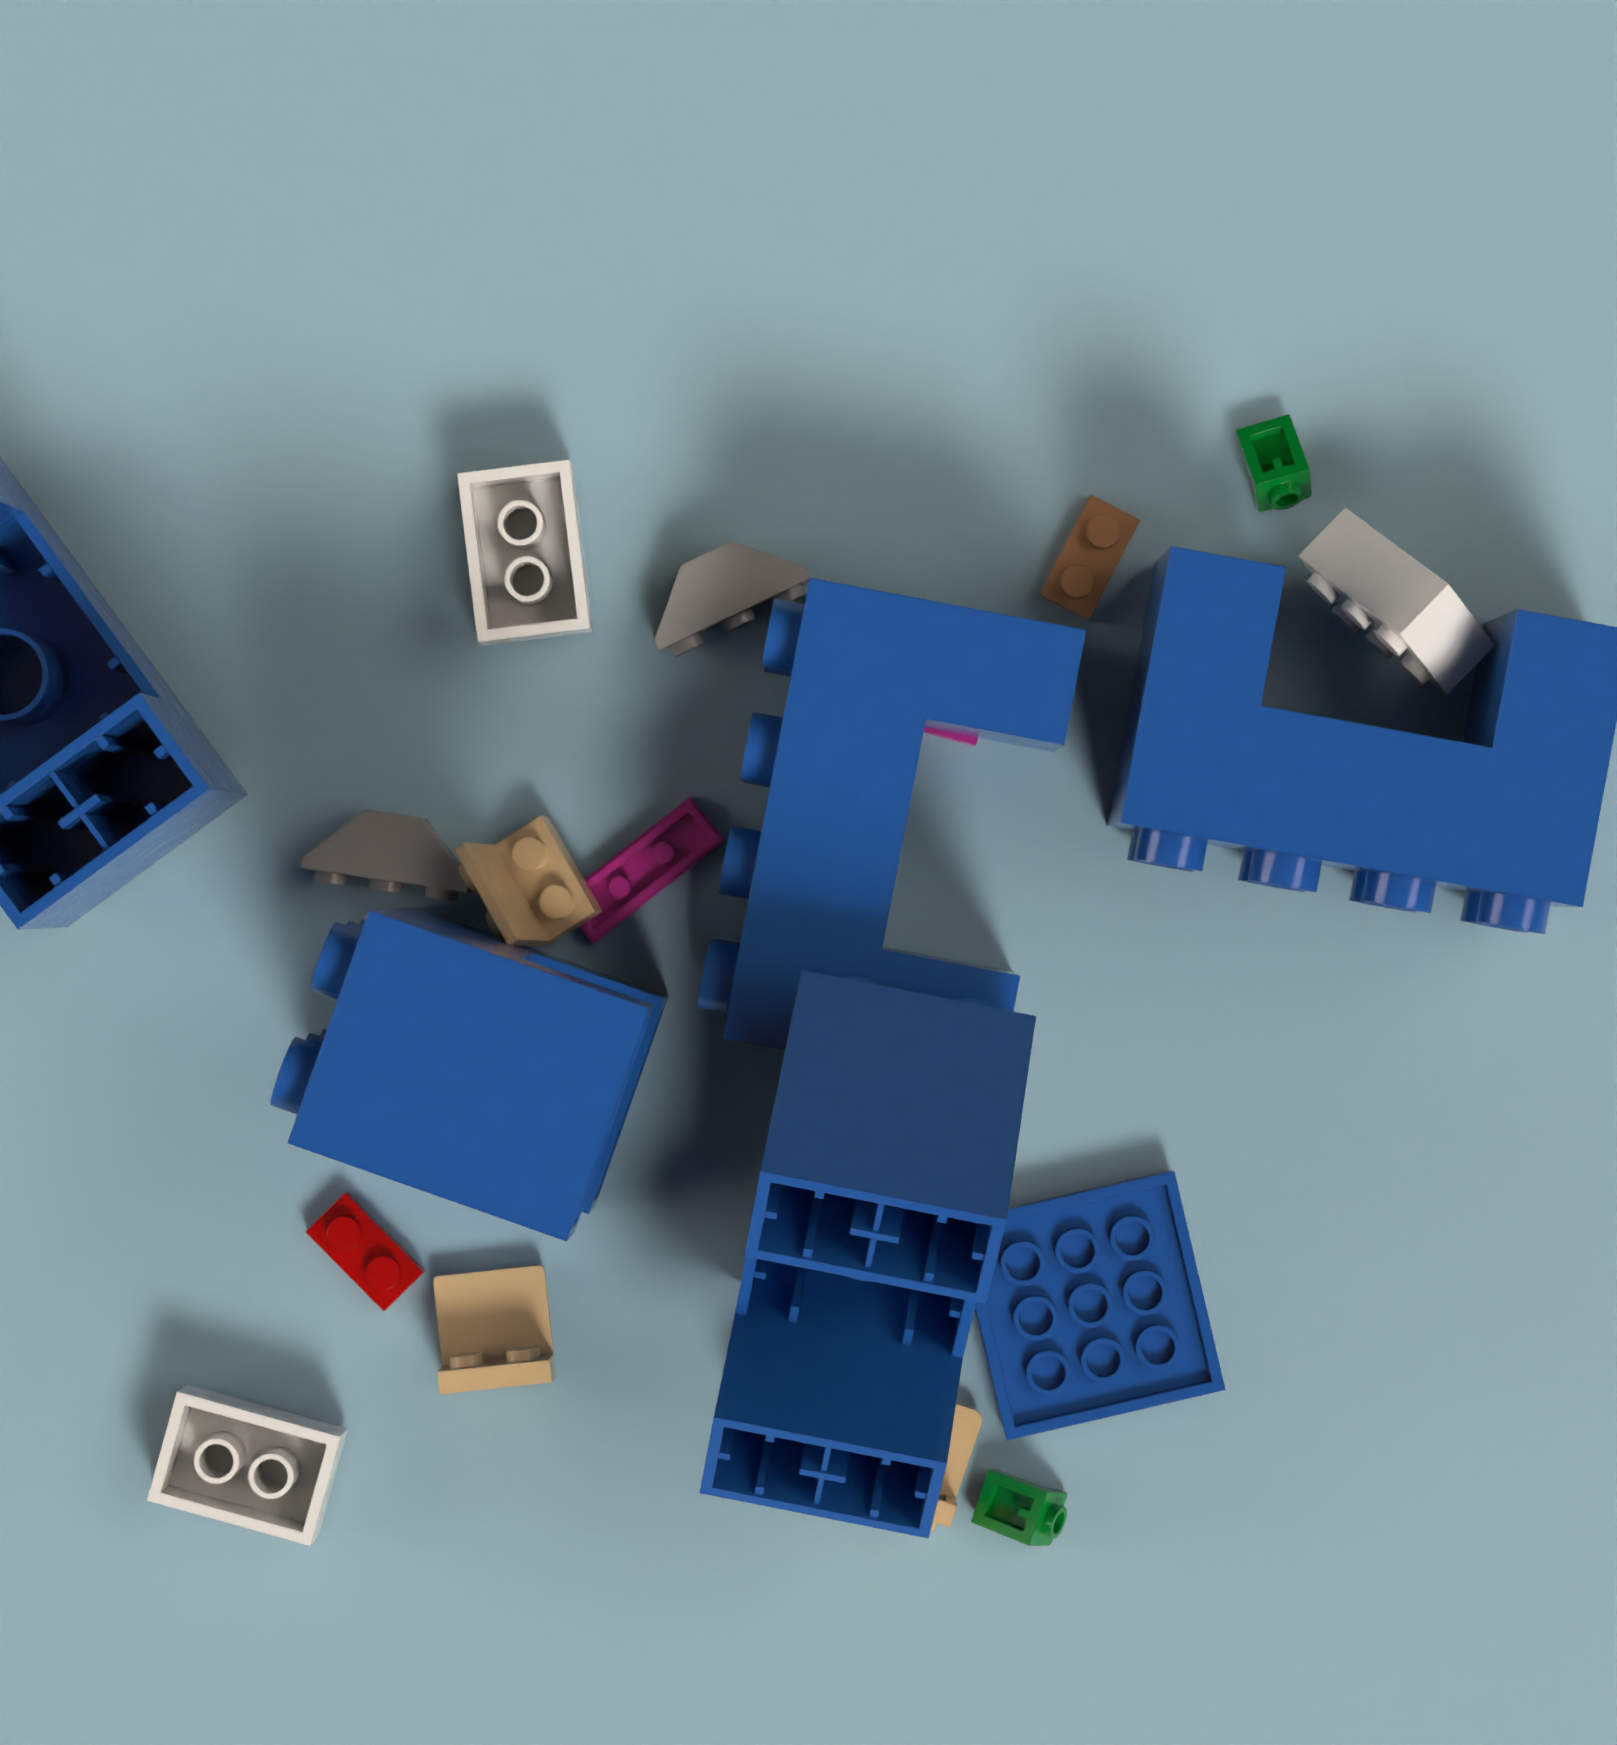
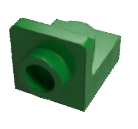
(1275, 463)
(1020, 1509)

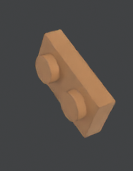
(1089, 557)

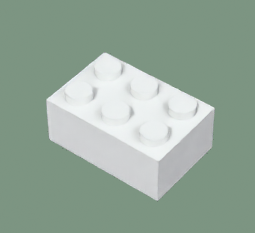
(525, 552)
(1395, 602)
(247, 1464)

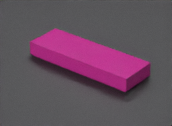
(649, 866)

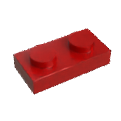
(365, 1251)

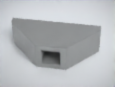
(723, 591)
(389, 852)

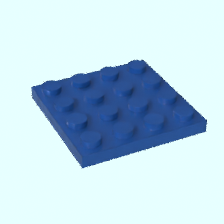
(1097, 1308)

